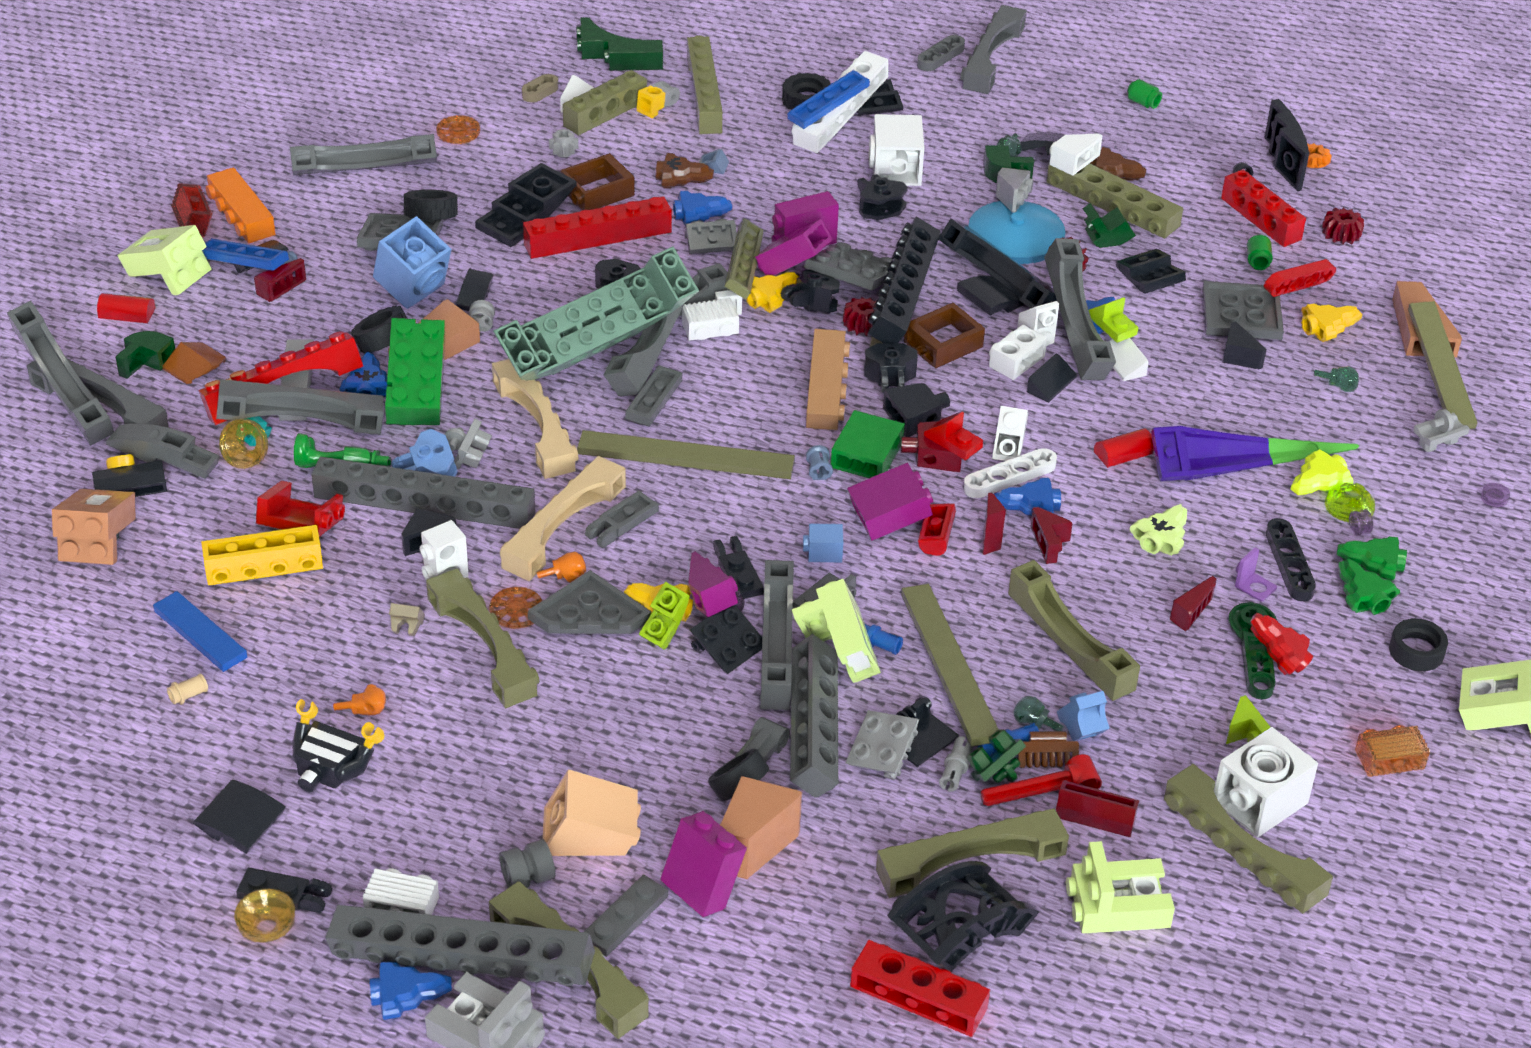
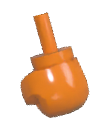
(567, 566)
(367, 703)

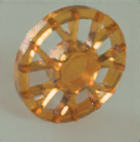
(458, 129)
(514, 606)

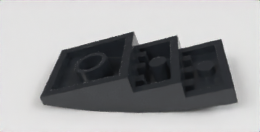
(1287, 144)
(528, 198)

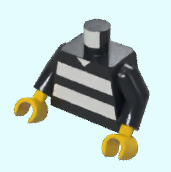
(328, 753)

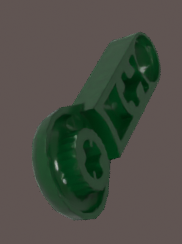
(1253, 649)

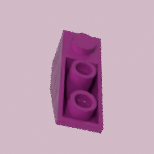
(710, 586)

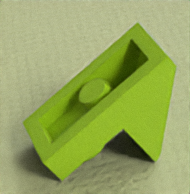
(1113, 320)
(1246, 722)

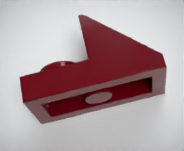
(1050, 532)

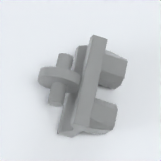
(1442, 429)
(462, 442)

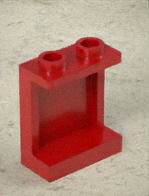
(282, 512)

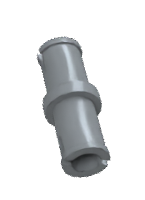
(955, 764)

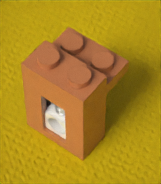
(89, 525)

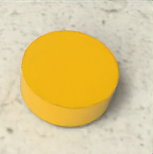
(120, 461)

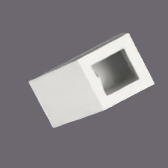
(1041, 319)
(1010, 433)

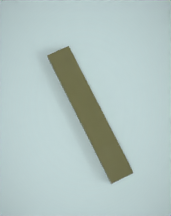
(743, 260)
(1441, 362)

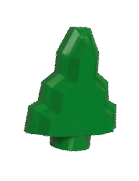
(1376, 555)
(1366, 589)

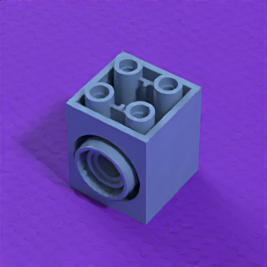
(411, 262)

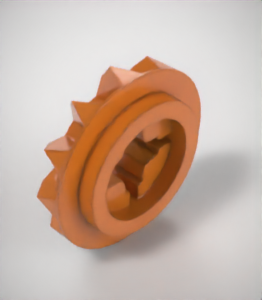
(1318, 156)

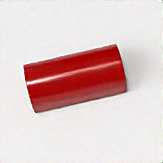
(125, 308)
(1124, 447)
(937, 529)

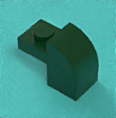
(998, 156)
(1107, 230)
(142, 349)

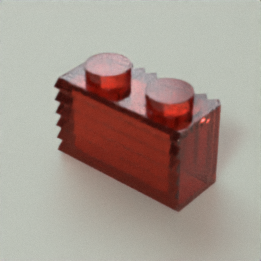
(191, 207)

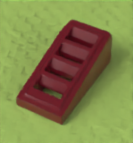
(265, 281)
(1192, 603)

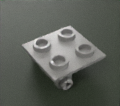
(883, 743)

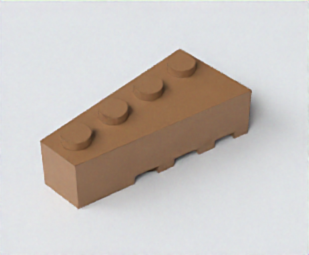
(826, 379)

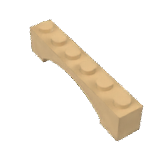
(554, 452)
(526, 550)

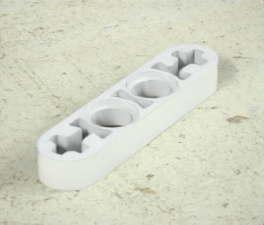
(1036, 462)

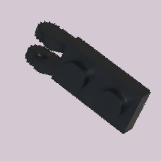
(739, 567)
(297, 888)

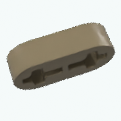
(540, 88)

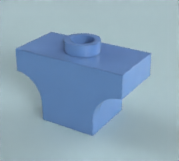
(1085, 715)

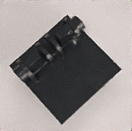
(727, 638)
(931, 735)

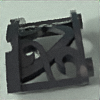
(970, 878)

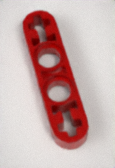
(1299, 277)

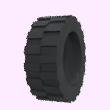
(801, 83)
(430, 204)
(375, 330)

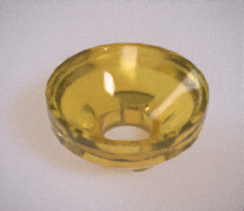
(232, 443)
(261, 906)

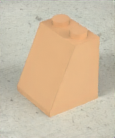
(591, 817)

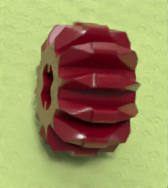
(1343, 225)
(857, 314)

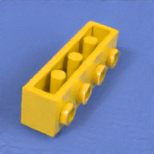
(262, 555)

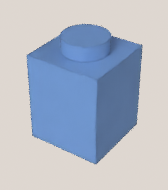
(824, 543)

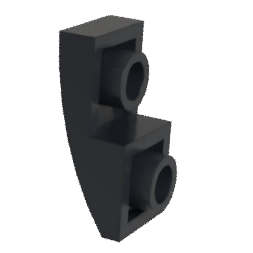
(474, 288)

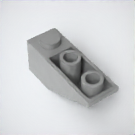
(1013, 187)

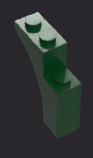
(618, 51)

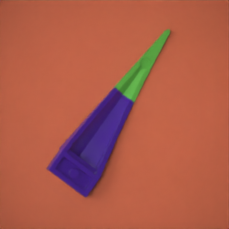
(1201, 453)

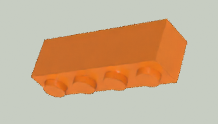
(240, 205)

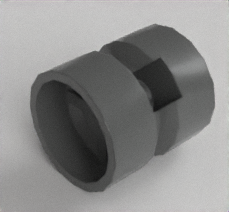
(527, 865)

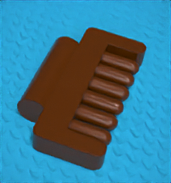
(1044, 743)

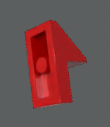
(953, 437)

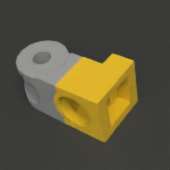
(656, 97)

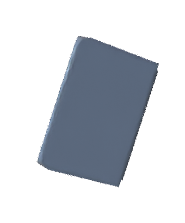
(715, 160)

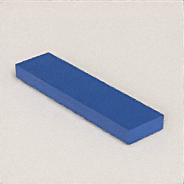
(828, 99)
(244, 254)
(200, 631)

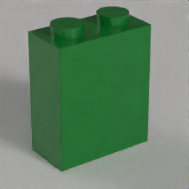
(867, 445)

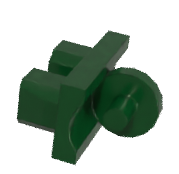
(987, 766)

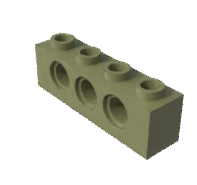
(603, 102)

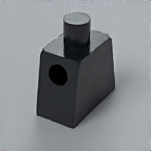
(914, 405)

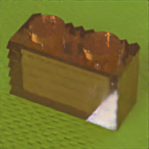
(1392, 750)

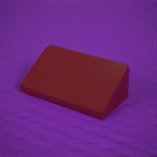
(993, 525)

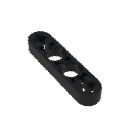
(1295, 559)

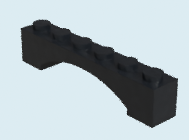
(995, 262)

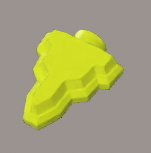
(1321, 473)

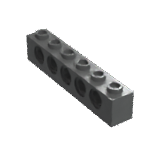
(814, 716)

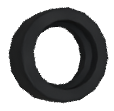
(1412, 658)
(726, 778)

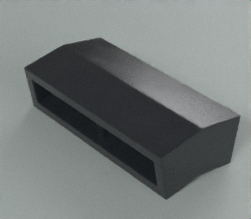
(138, 478)

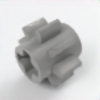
(563, 143)

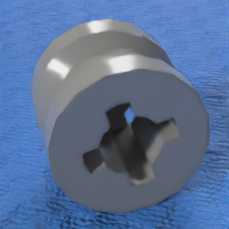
(487, 313)

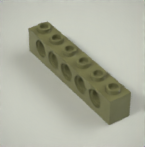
(1110, 192)

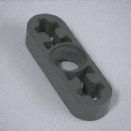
(932, 59)

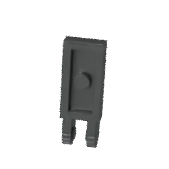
(621, 518)

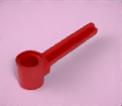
(1077, 770)

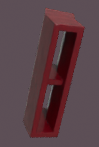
(1097, 808)

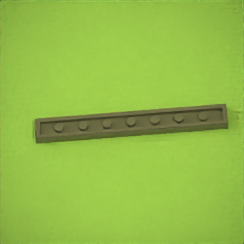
(686, 454)
(950, 664)

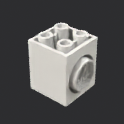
(897, 148)
(1265, 781)

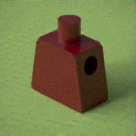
(930, 453)

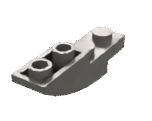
(165, 444)

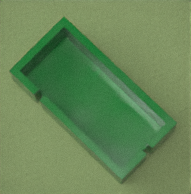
(415, 372)

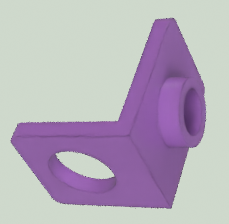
(1246, 576)

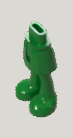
(307, 456)

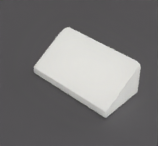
(573, 89)
(1129, 360)

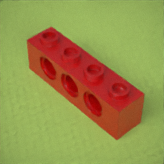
(1263, 208)
(920, 988)

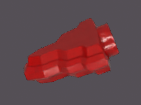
(1282, 643)

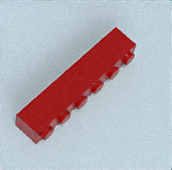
(597, 227)

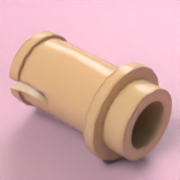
(184, 690)

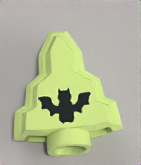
(1162, 531)

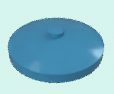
(1020, 235)

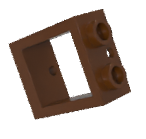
(606, 166)
(939, 353)

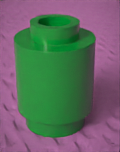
(1144, 94)
(1259, 252)

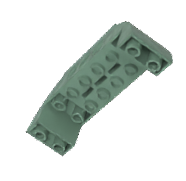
(598, 318)

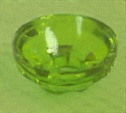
(1341, 504)

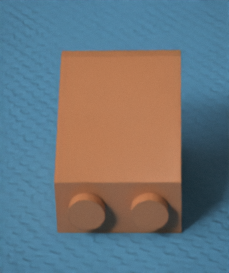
(763, 820)

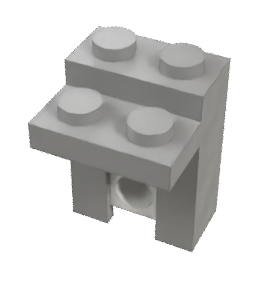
(486, 1017)

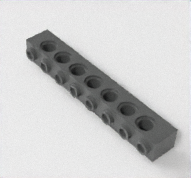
(411, 489)
(404, 936)

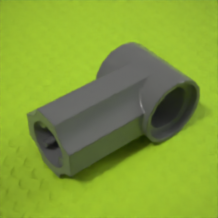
(766, 738)

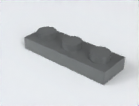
(653, 396)
(626, 914)

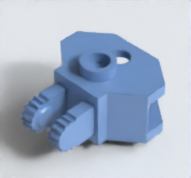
(428, 455)

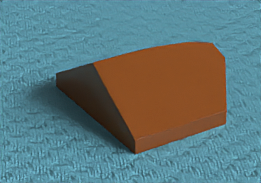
(192, 361)

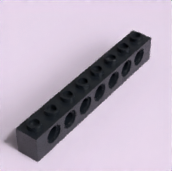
(903, 281)

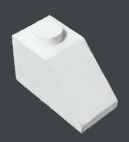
(1075, 151)

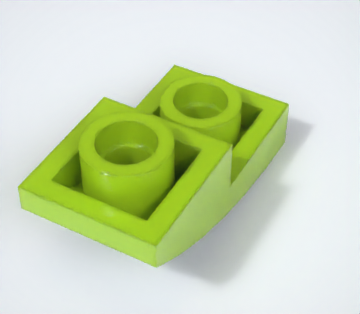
(667, 614)

